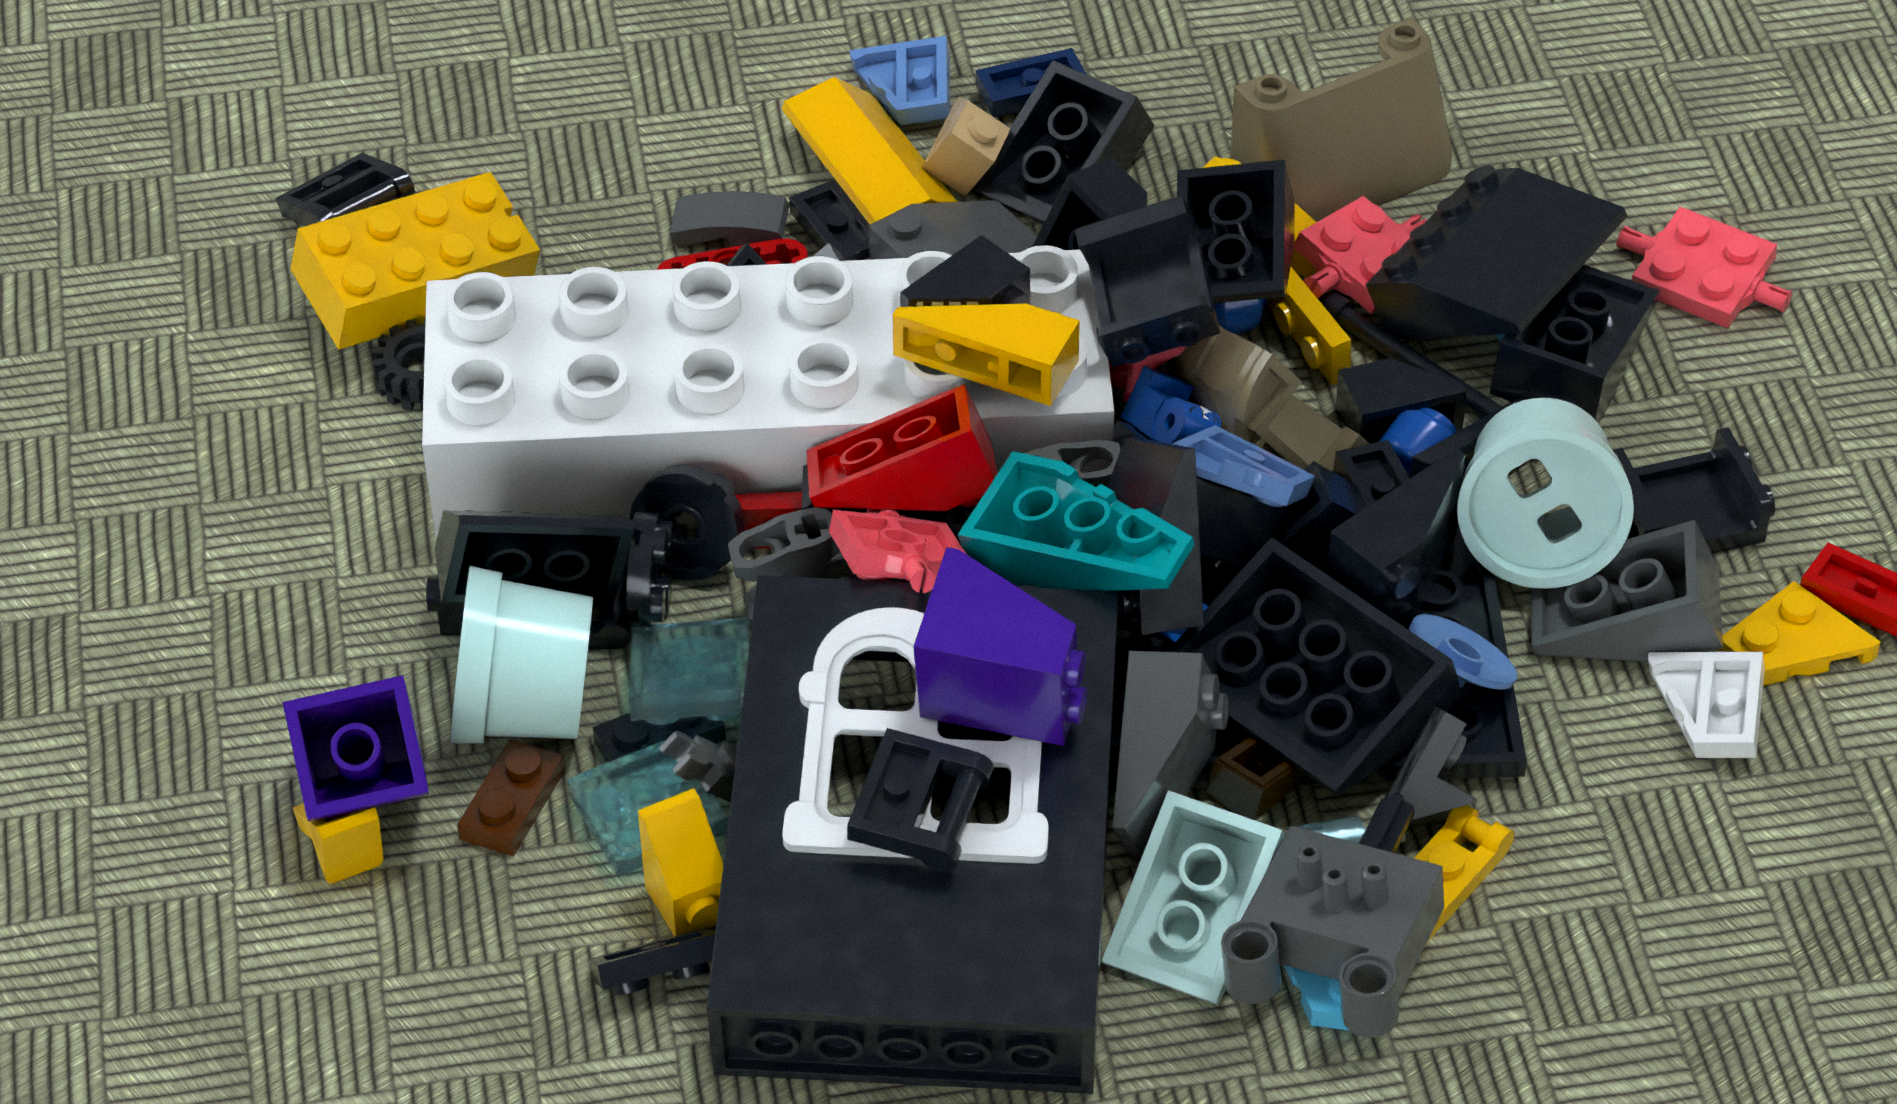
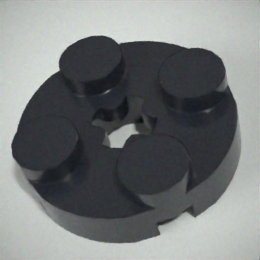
(710, 501)
(646, 589)

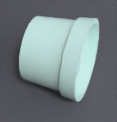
(1510, 528)
(519, 660)

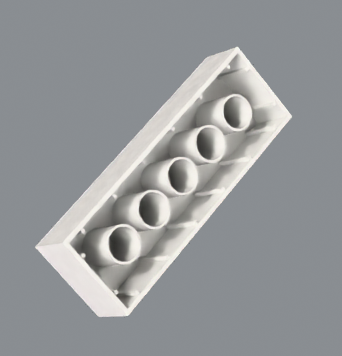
(603, 377)

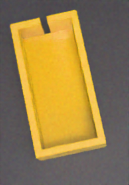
(376, 262)

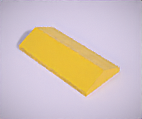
(863, 149)

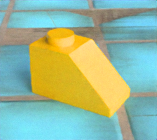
(681, 862)

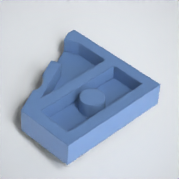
(908, 78)
(1247, 467)

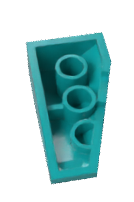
(1063, 533)

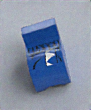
(1162, 408)

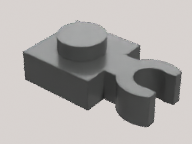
(703, 761)

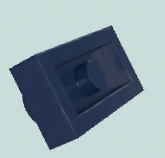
(1010, 84)

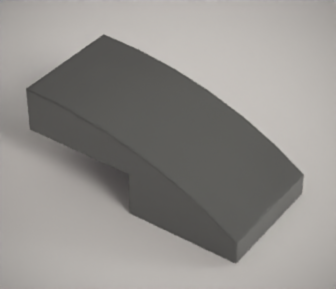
(729, 214)

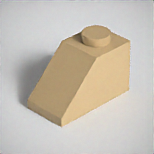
(965, 146)

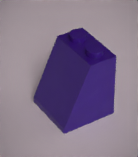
(996, 656)
(356, 748)

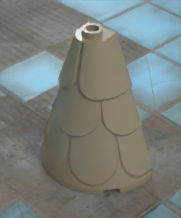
(1256, 400)

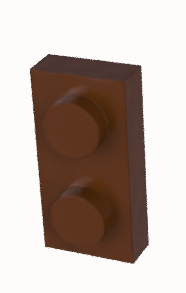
(511, 797)

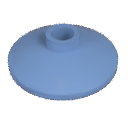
(1473, 656)

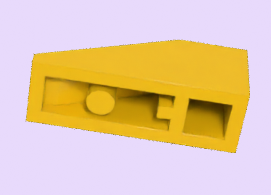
(995, 345)

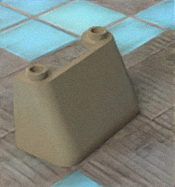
(1355, 136)

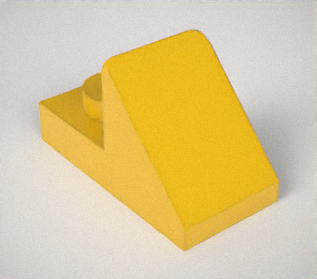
(344, 842)

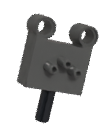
(1340, 915)

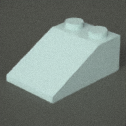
(1187, 893)

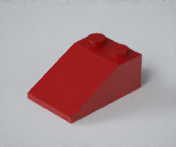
(909, 460)

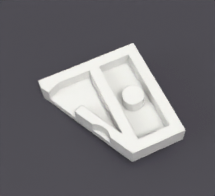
(1713, 699)

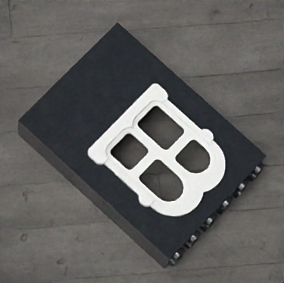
(866, 957)

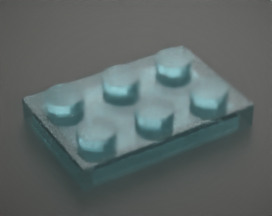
(688, 670)

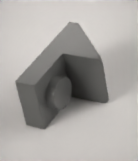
(1418, 778)

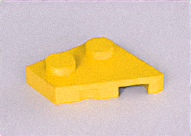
(1799, 636)

